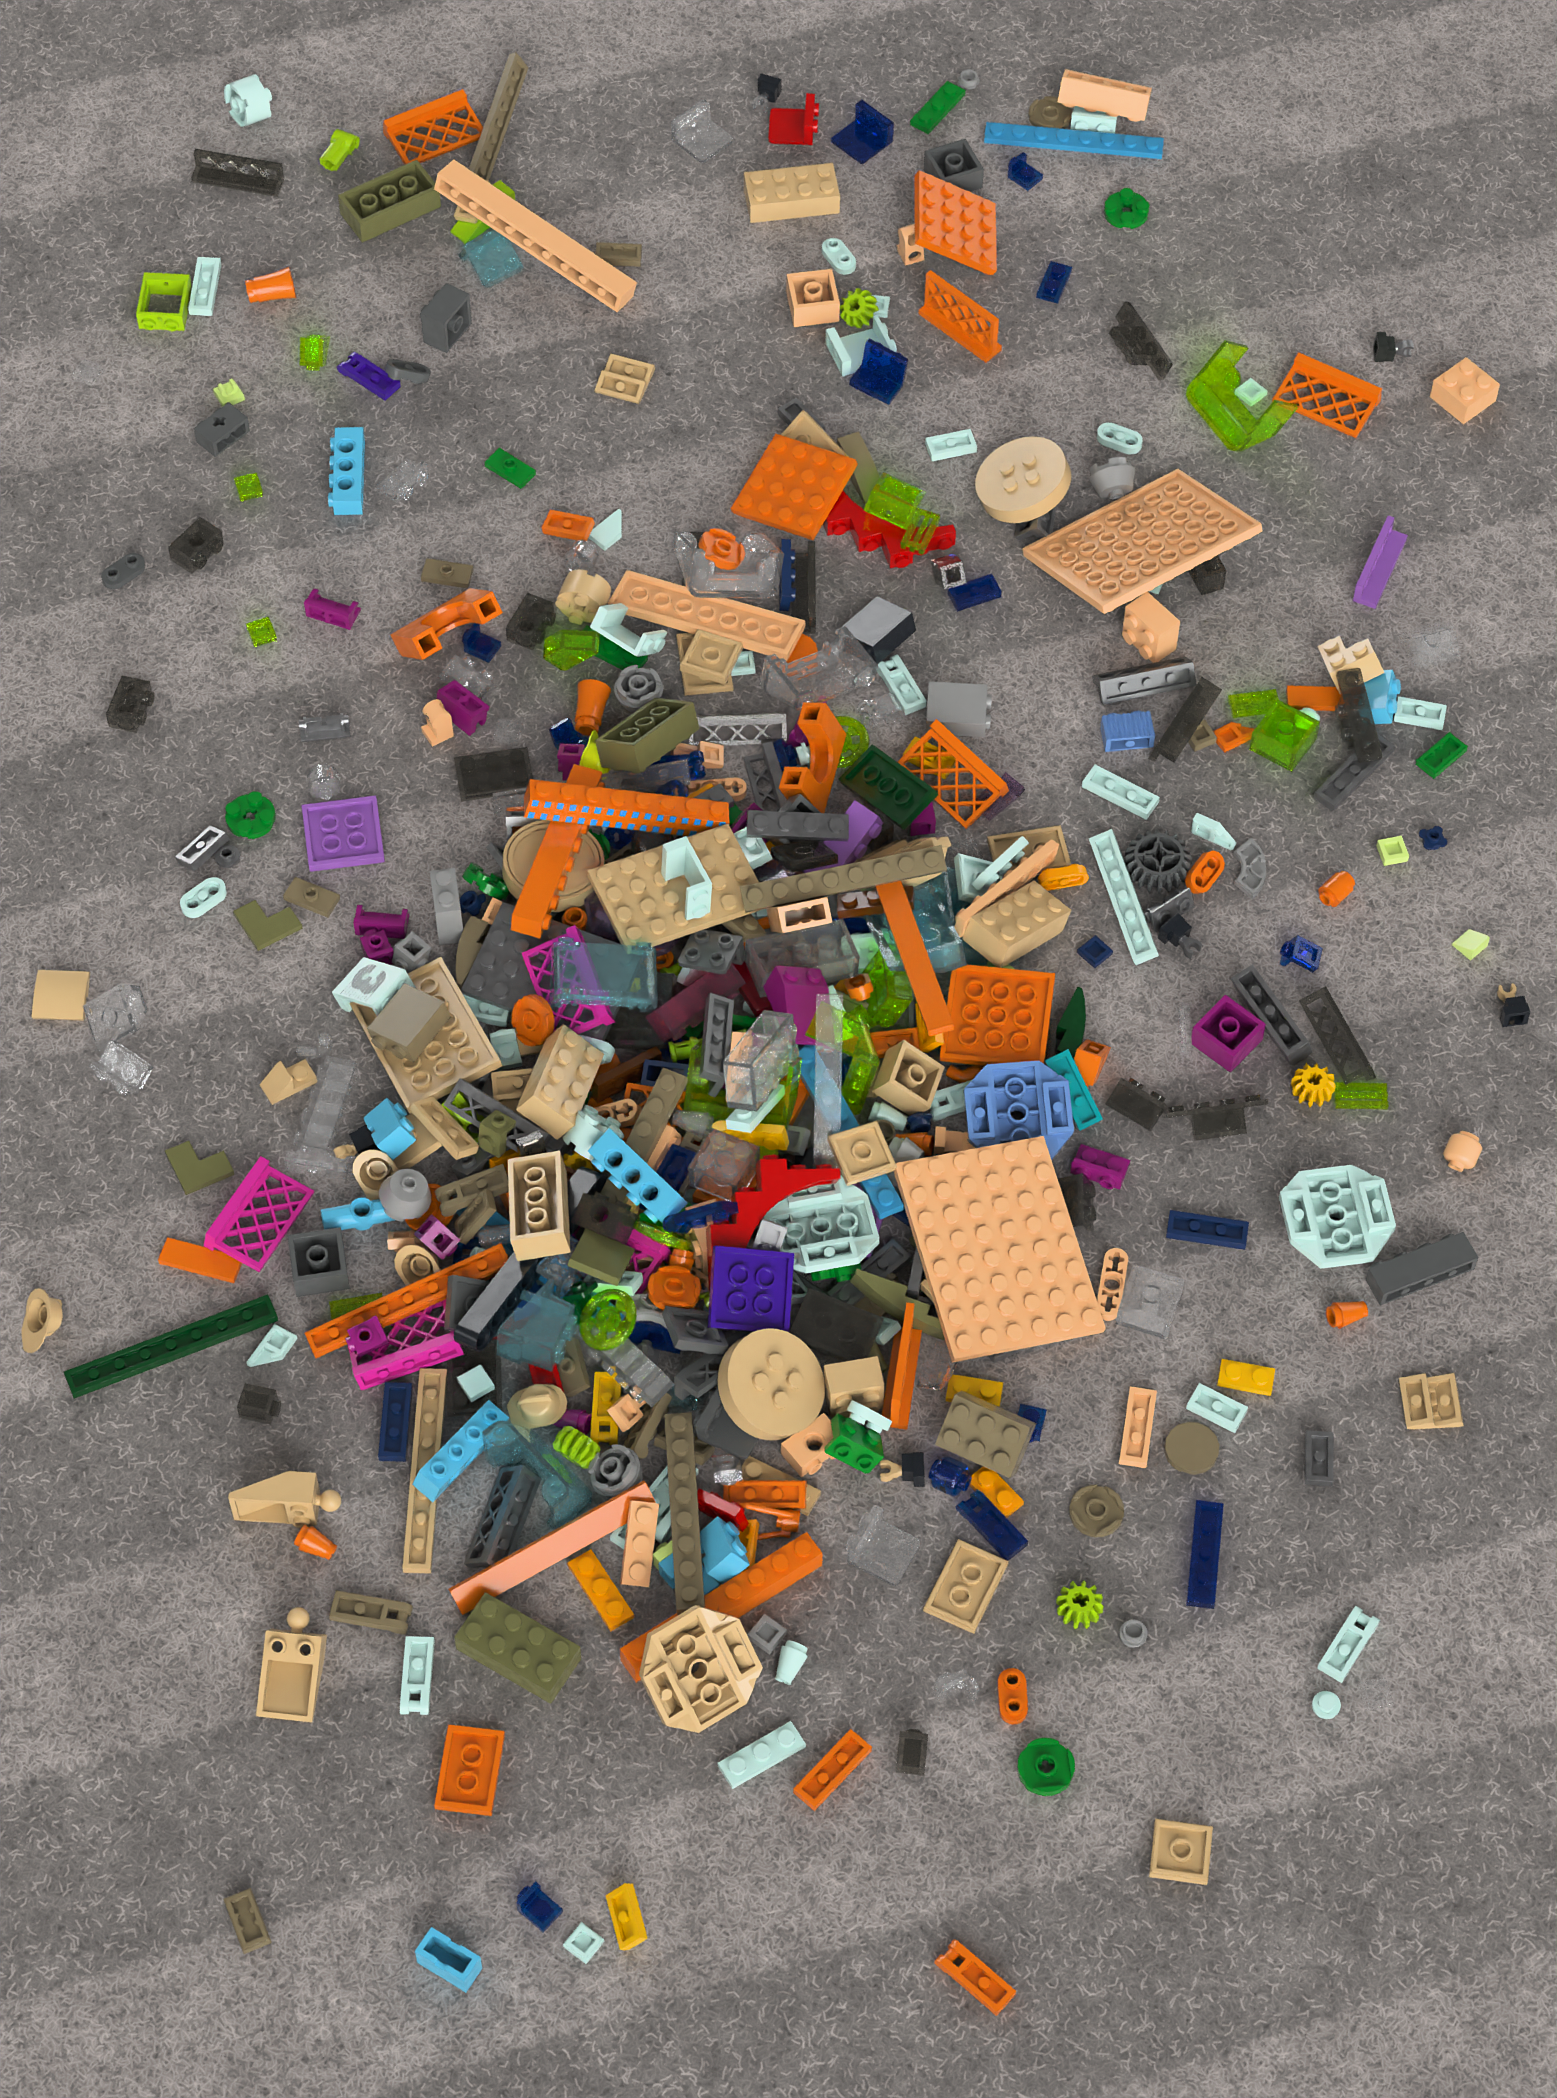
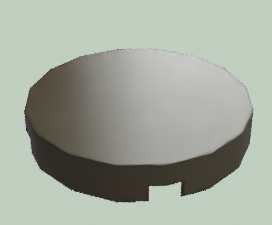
(1055, 117)
(1191, 1448)
(1094, 1518)

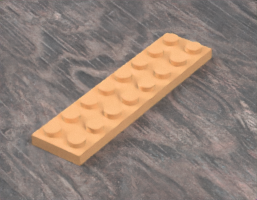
(678, 609)

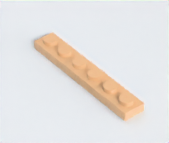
(1011, 881)

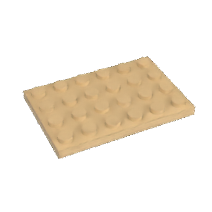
(652, 909)
(454, 1053)

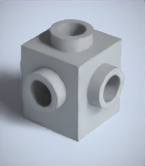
(411, 953)

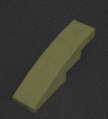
(892, 1299)

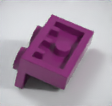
(1100, 1166)

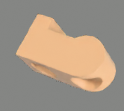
(907, 245)
(438, 724)
(950, 1141)

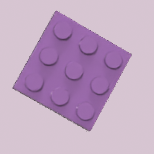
(343, 833)

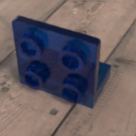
(866, 134)
(880, 373)

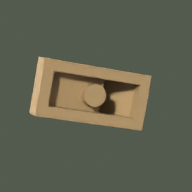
(284, 1082)

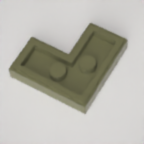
(264, 930)
(194, 1173)

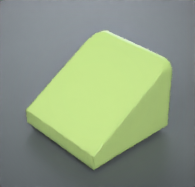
(1471, 943)

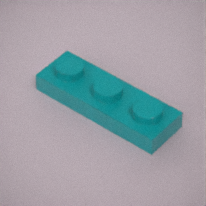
(1083, 1106)

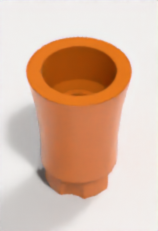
(271, 286)
(590, 705)

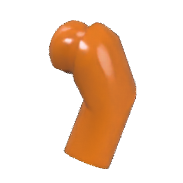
(963, 1075)

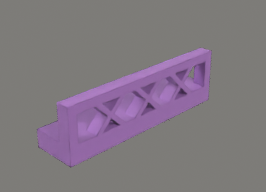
(1379, 565)

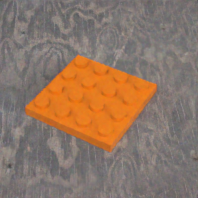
(955, 223)
(794, 486)
(997, 1015)

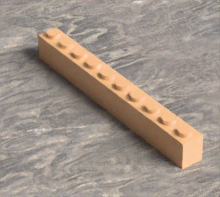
(535, 235)

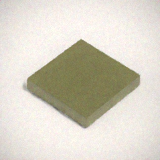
(601, 1257)

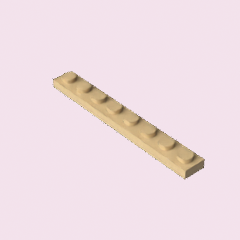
(426, 1443)

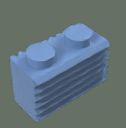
(1127, 731)

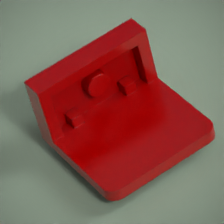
(794, 125)

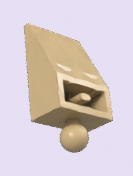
(283, 1499)
(289, 1677)

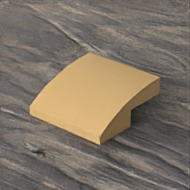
(625, 378)
(60, 995)
(509, 1086)
(1419, 1402)

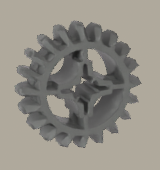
(1144, 866)

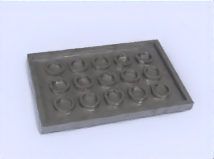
(502, 976)

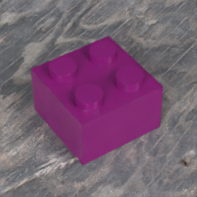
(1227, 1033)

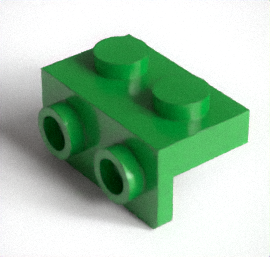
(854, 1444)

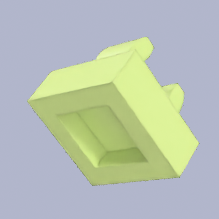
(229, 393)

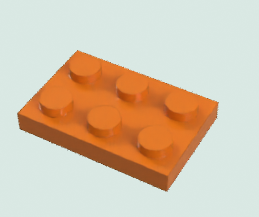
(469, 1770)

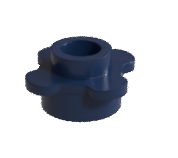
(1430, 843)
(471, 902)
(919, 1122)

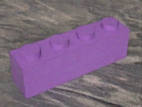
(862, 828)

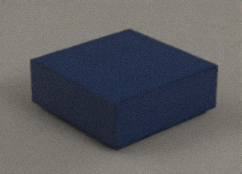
(1094, 951)

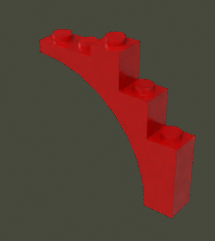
(873, 532)
(773, 1185)

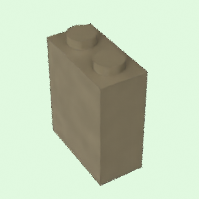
(408, 1023)

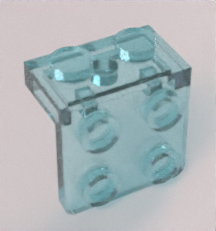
(492, 258)

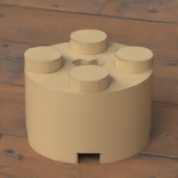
(582, 596)

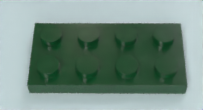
(888, 786)

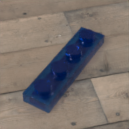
(1204, 1554)

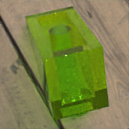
(314, 351)
(570, 647)

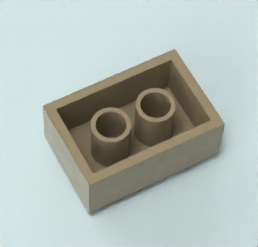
(985, 1434)

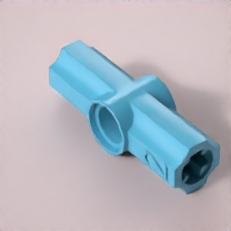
(347, 1218)

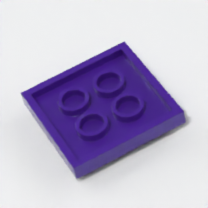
(750, 1289)

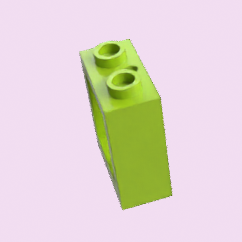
(154, 284)

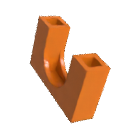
(421, 636)
(826, 744)

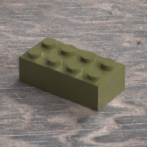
(389, 201)
(647, 735)
(518, 1647)

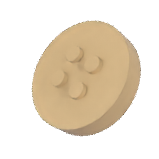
(1023, 479)
(521, 853)
(771, 1384)

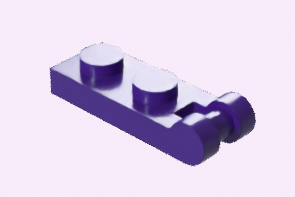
(369, 376)

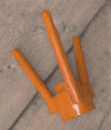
(786, 1520)

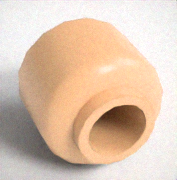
(1462, 1151)

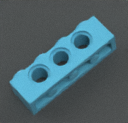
(347, 471)
(608, 1150)
(457, 1453)

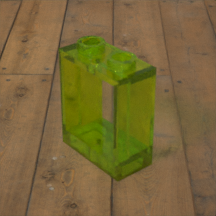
(884, 498)
(890, 994)

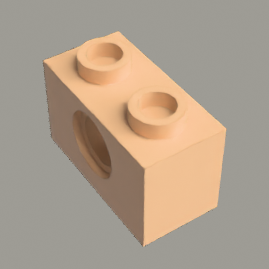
(796, 1449)

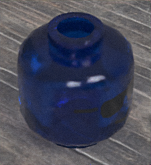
(950, 1476)

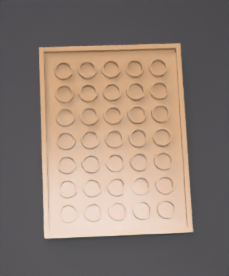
(1141, 540)
(998, 1248)

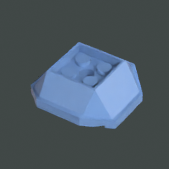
(1024, 1088)

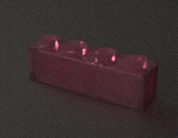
(689, 1004)

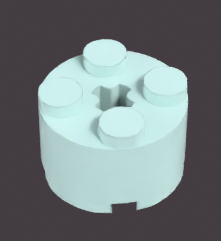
(248, 100)
(588, 1129)

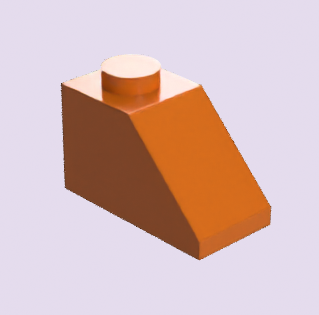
(1090, 1060)

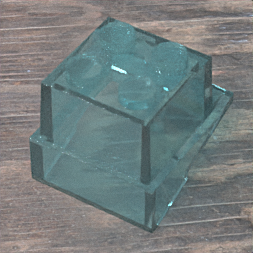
(538, 1329)

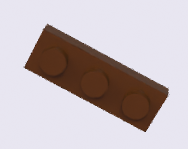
(866, 903)
(616, 1079)

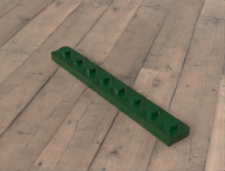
(170, 1346)

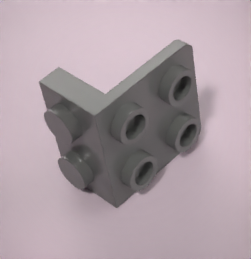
(712, 951)
(719, 1430)

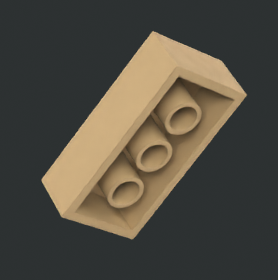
(791, 192)
(1016, 924)
(560, 1081)
(538, 1206)

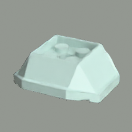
(1341, 1193)
(836, 1210)

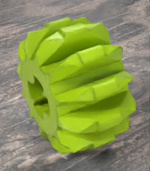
(858, 308)
(575, 1446)
(1075, 1612)

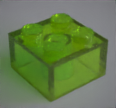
(1284, 735)

